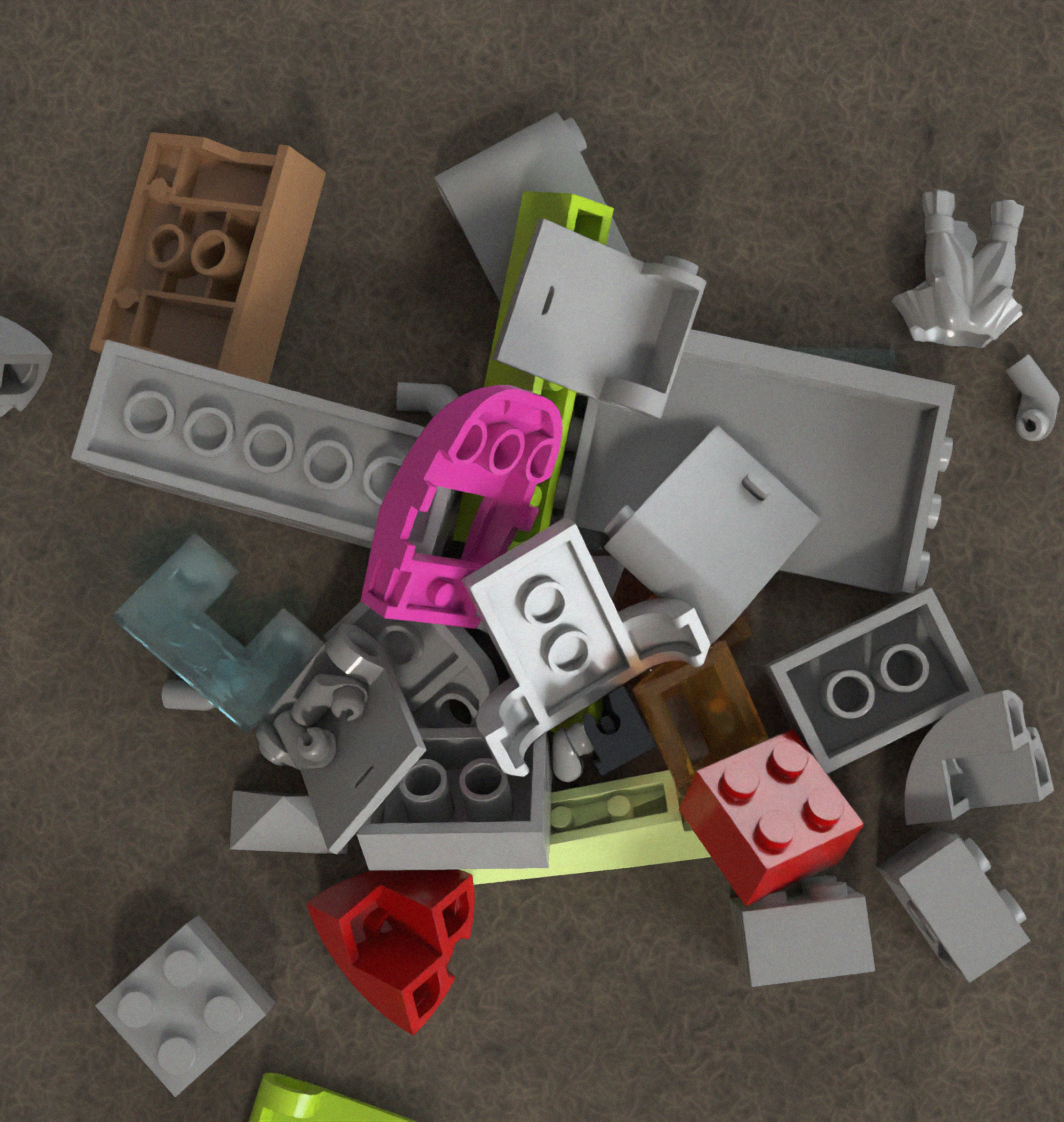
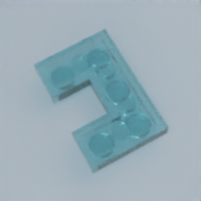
(172, 625)

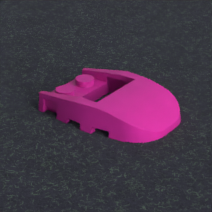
(482, 444)

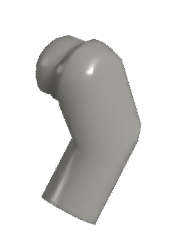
(1038, 400)
(329, 691)
(567, 752)

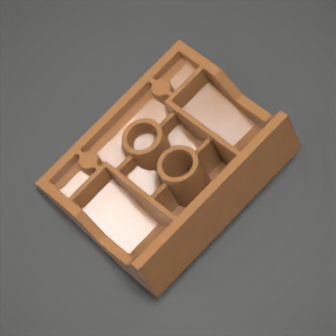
(210, 254)

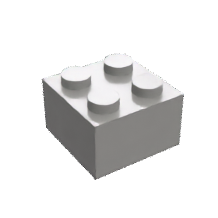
(954, 902)
(803, 933)
(186, 1005)

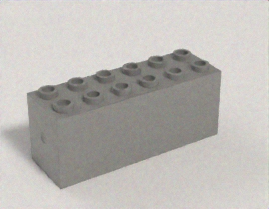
(250, 447)

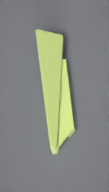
(611, 828)

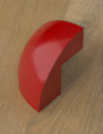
(397, 936)

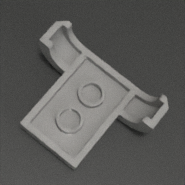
(565, 638)

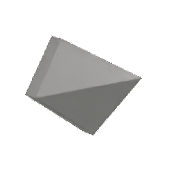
(275, 823)

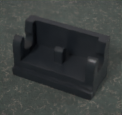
(620, 740)

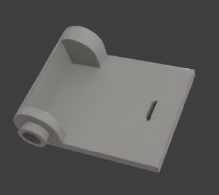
(489, 187)
(607, 323)
(712, 532)
(371, 750)

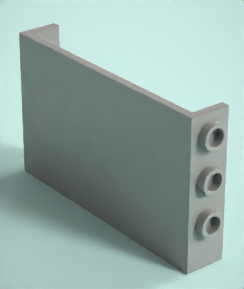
(835, 433)

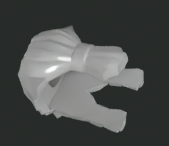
(963, 296)

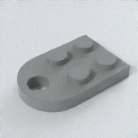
(430, 665)

